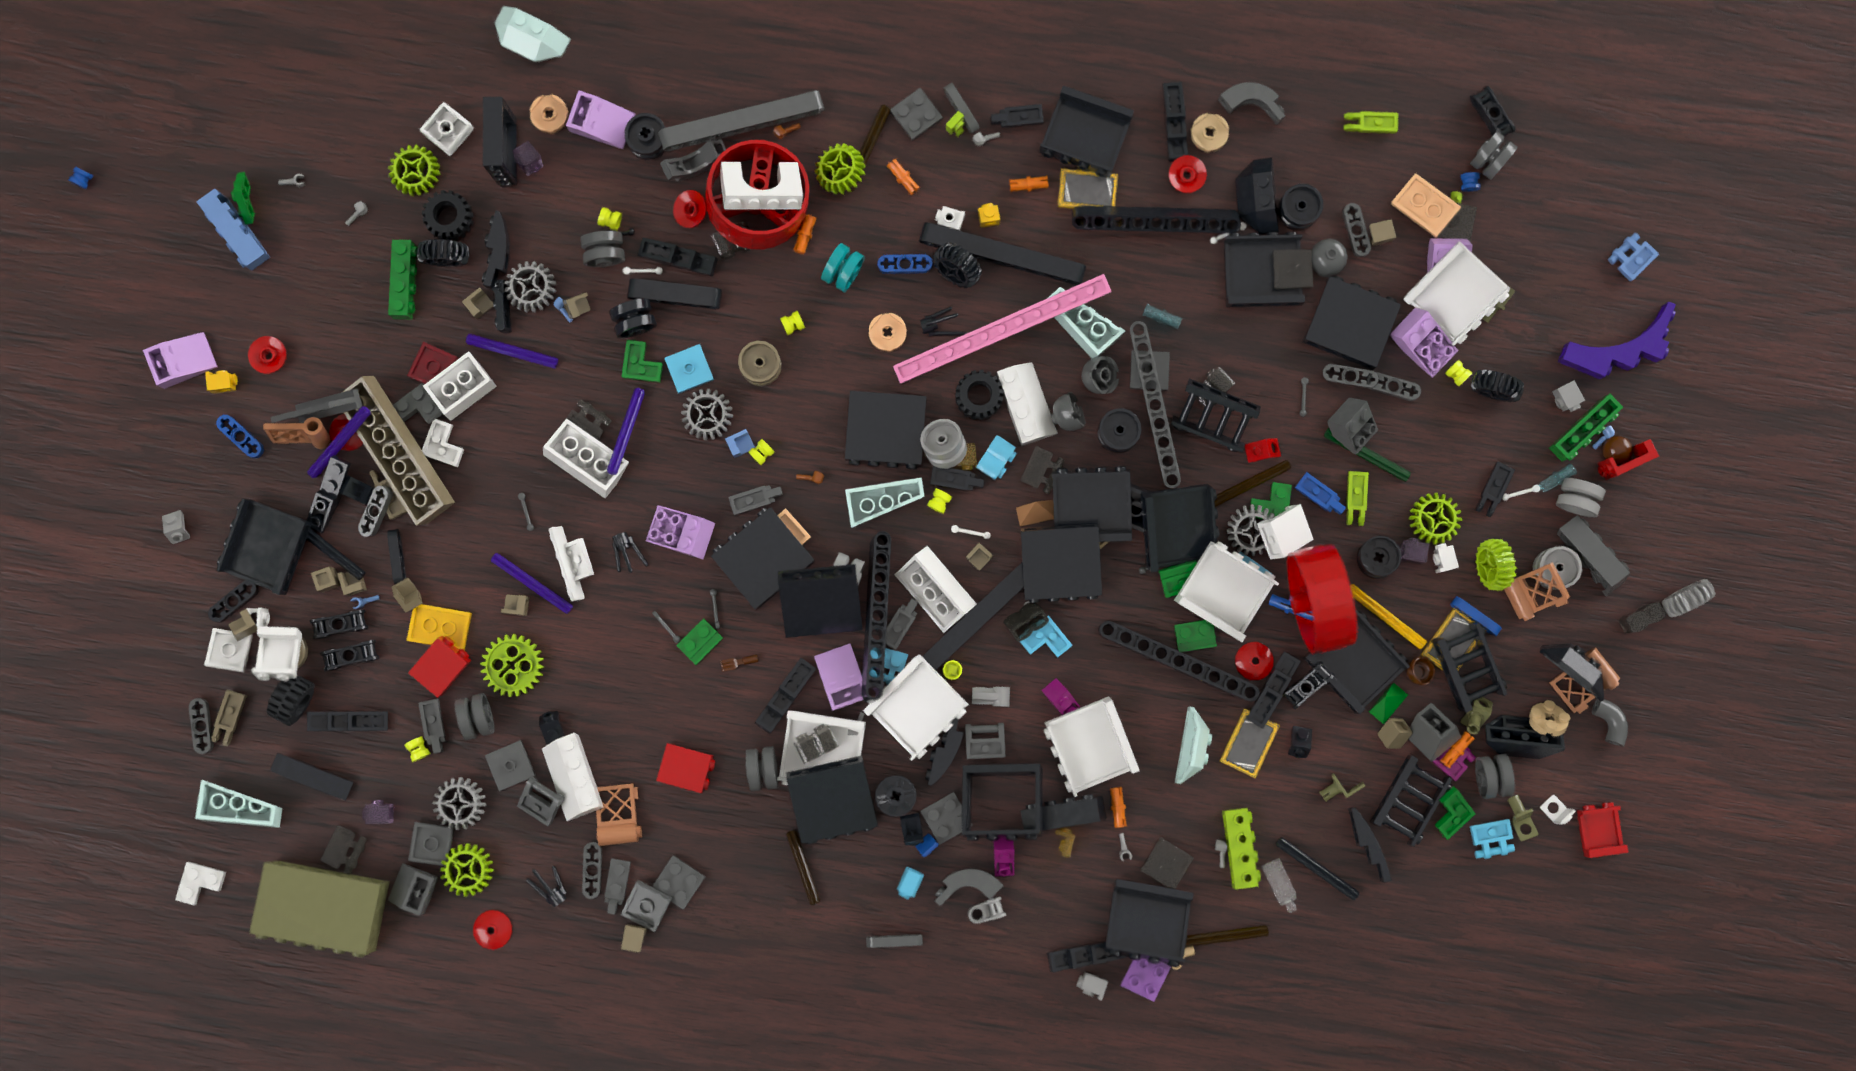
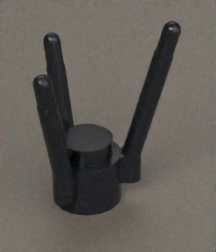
(930, 322)
(622, 542)
(553, 896)

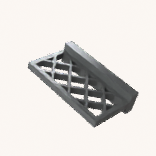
(323, 407)

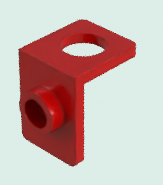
(1262, 450)

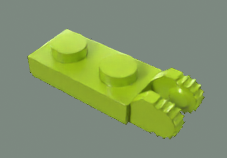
(1373, 122)
(1356, 496)

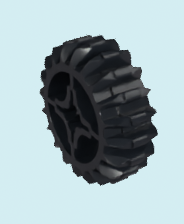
(443, 253)
(957, 265)
(1497, 385)

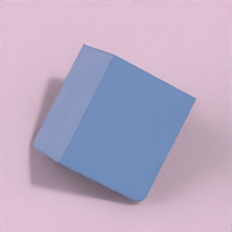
(739, 443)

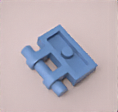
(1637, 261)

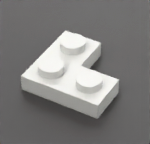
(437, 446)
(196, 877)

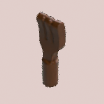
(732, 663)

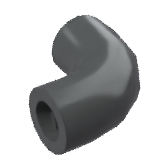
(1615, 720)

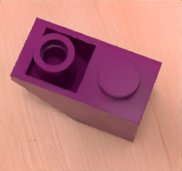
(1060, 697)
(1003, 857)

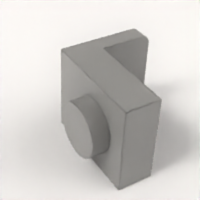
(174, 527)

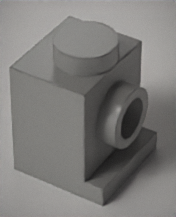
(1092, 985)

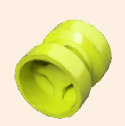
(609, 219)
(792, 323)
(1458, 373)
(764, 448)
(939, 501)
(952, 670)
(419, 753)

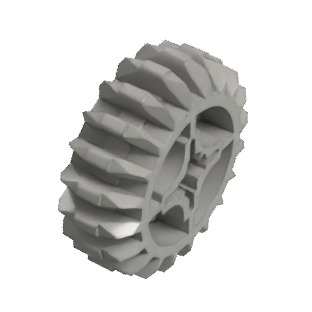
(526, 293)
(712, 407)
(1253, 546)
(1688, 598)
(442, 802)

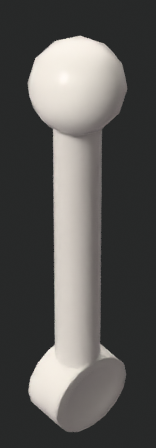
(1213, 240)
(627, 270)
(1536, 488)
(955, 529)

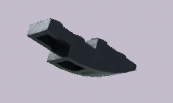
(498, 242)
(328, 496)
(944, 756)

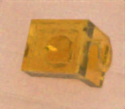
(970, 459)
(1067, 844)

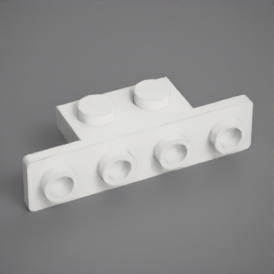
(572, 560)

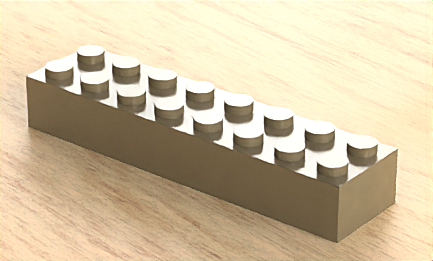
(399, 455)

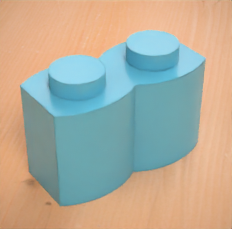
(996, 458)
(909, 882)

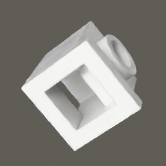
(955, 223)
(1445, 558)

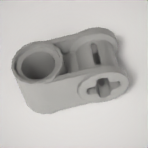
(988, 910)

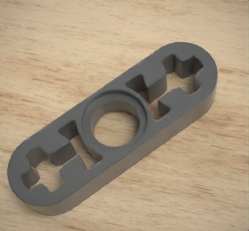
(959, 104)
(1348, 218)
(1354, 383)
(1405, 395)
(368, 515)
(193, 720)
(585, 884)
(894, 940)

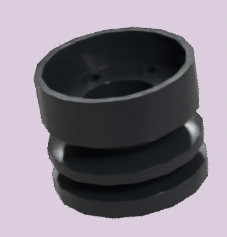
(1380, 546)
(898, 784)

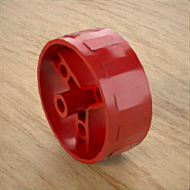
(763, 155)
(1321, 586)

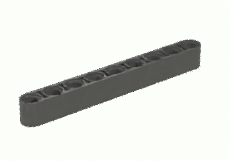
(741, 121)
(1155, 395)

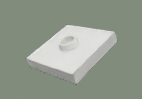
(227, 652)

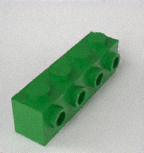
(402, 279)
(1589, 424)

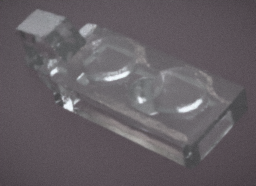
(1280, 884)

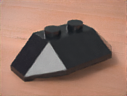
(1258, 196)
(1577, 665)
(1518, 739)

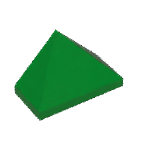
(1388, 703)

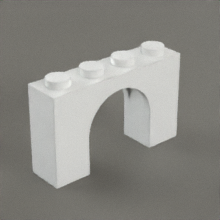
(740, 195)

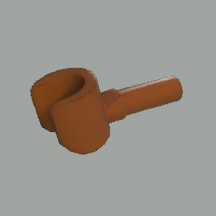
(780, 133)
(816, 478)

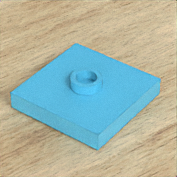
(689, 368)

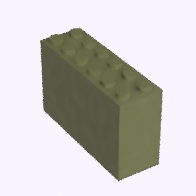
(319, 908)

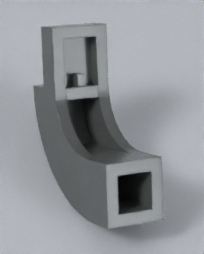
(1253, 94)
(694, 163)
(968, 877)

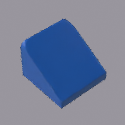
(927, 846)

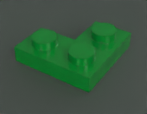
(241, 195)
(635, 366)
(1279, 499)
(1458, 813)

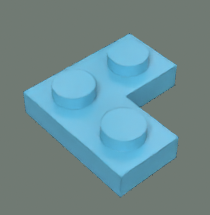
(1051, 636)

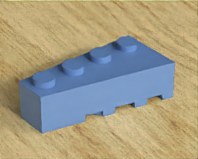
(230, 226)

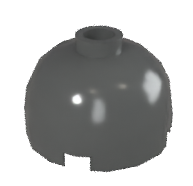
(1328, 257)
(1100, 375)
(1067, 413)

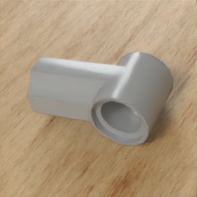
(991, 696)

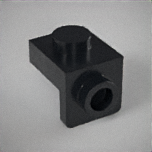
(356, 490)
(551, 726)
(1300, 742)
(911, 829)

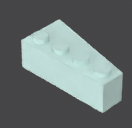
(1089, 328)
(874, 500)

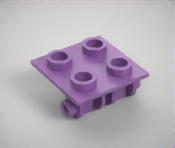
(1145, 978)

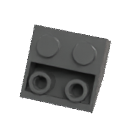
(1353, 424)
(1433, 732)
(413, 889)

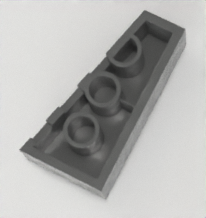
(1594, 554)

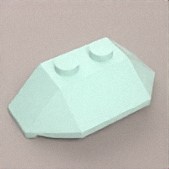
(529, 35)
(1193, 746)

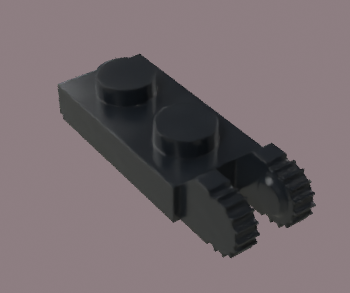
(1495, 487)

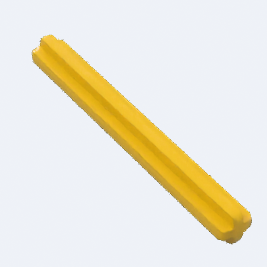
(1387, 617)

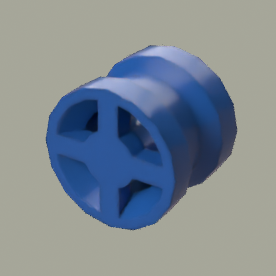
(80, 178)
(1470, 182)

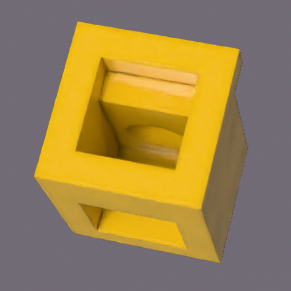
(989, 215)
(221, 381)

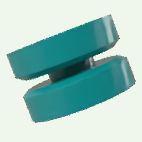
(842, 267)

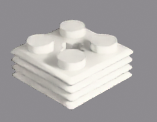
(446, 117)

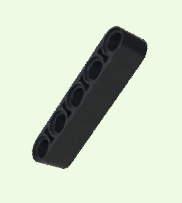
(675, 293)

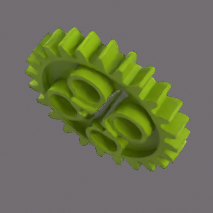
(501, 652)

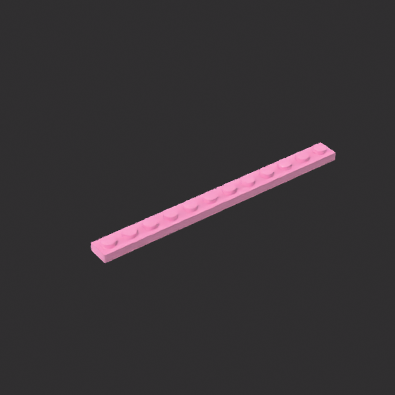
(1002, 328)

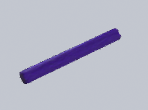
(513, 351)
(625, 431)
(339, 441)
(531, 583)

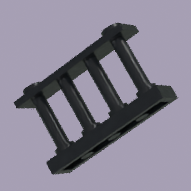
(1213, 397)
(1450, 665)
(1400, 784)

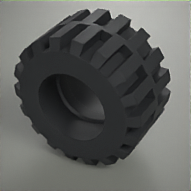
(437, 205)
(984, 379)
(290, 700)

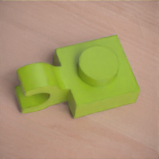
(955, 124)

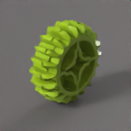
(836, 162)
(408, 175)
(1432, 526)
(1495, 564)
(477, 856)

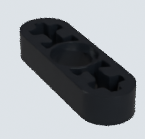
(396, 555)
(225, 614)

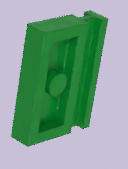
(1175, 577)
(1195, 636)
(699, 641)

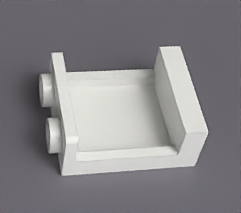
(1285, 532)
(277, 653)

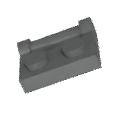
(985, 747)
(536, 805)

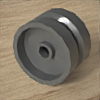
(1492, 154)
(602, 249)
(474, 716)
(758, 769)
(1494, 776)

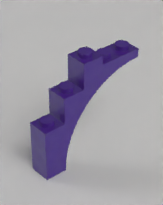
(1597, 360)

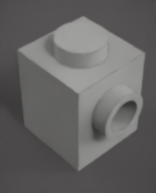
(1568, 397)

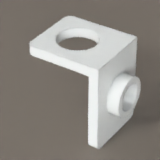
(263, 616)
(1563, 814)

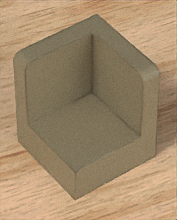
(1382, 232)
(478, 303)
(576, 305)
(979, 556)
(326, 579)
(350, 584)
(407, 595)
(516, 605)
(243, 626)
(1394, 733)
(633, 937)

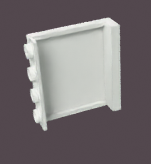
(1458, 293)
(1225, 590)
(917, 707)
(802, 723)
(1090, 745)

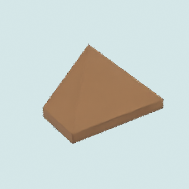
(1035, 512)

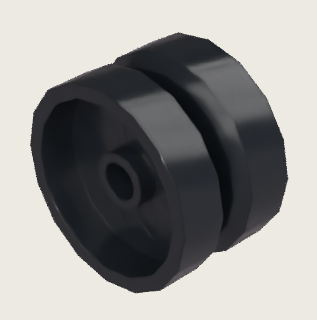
(637, 129)
(1311, 207)
(633, 318)
(1115, 441)

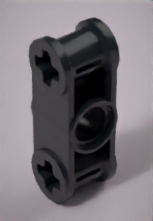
(1488, 103)
(325, 626)
(336, 658)
(1316, 677)

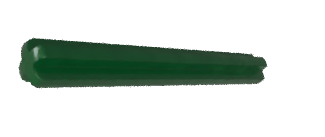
(1375, 459)

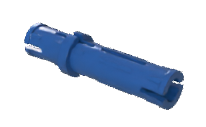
(1276, 602)

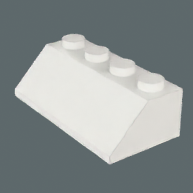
(1026, 403)
(583, 457)
(935, 589)
(572, 776)

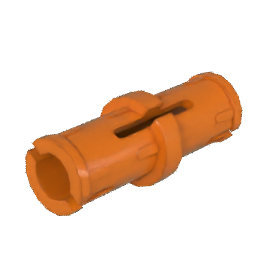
(903, 177)
(1028, 183)
(804, 234)
(1457, 750)
(1118, 807)

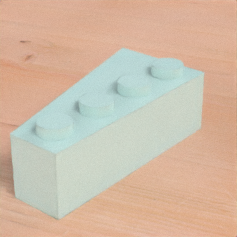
(228, 806)

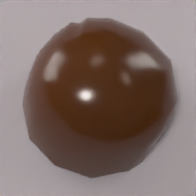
(1618, 448)
(1421, 670)

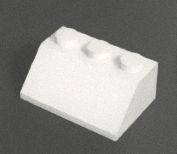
(459, 386)

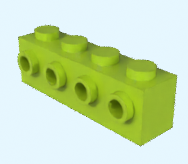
(1240, 848)

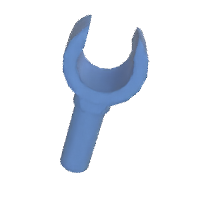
(558, 303)
(1608, 432)
(362, 602)

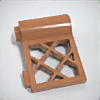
(308, 432)
(1524, 601)
(1610, 681)
(620, 830)

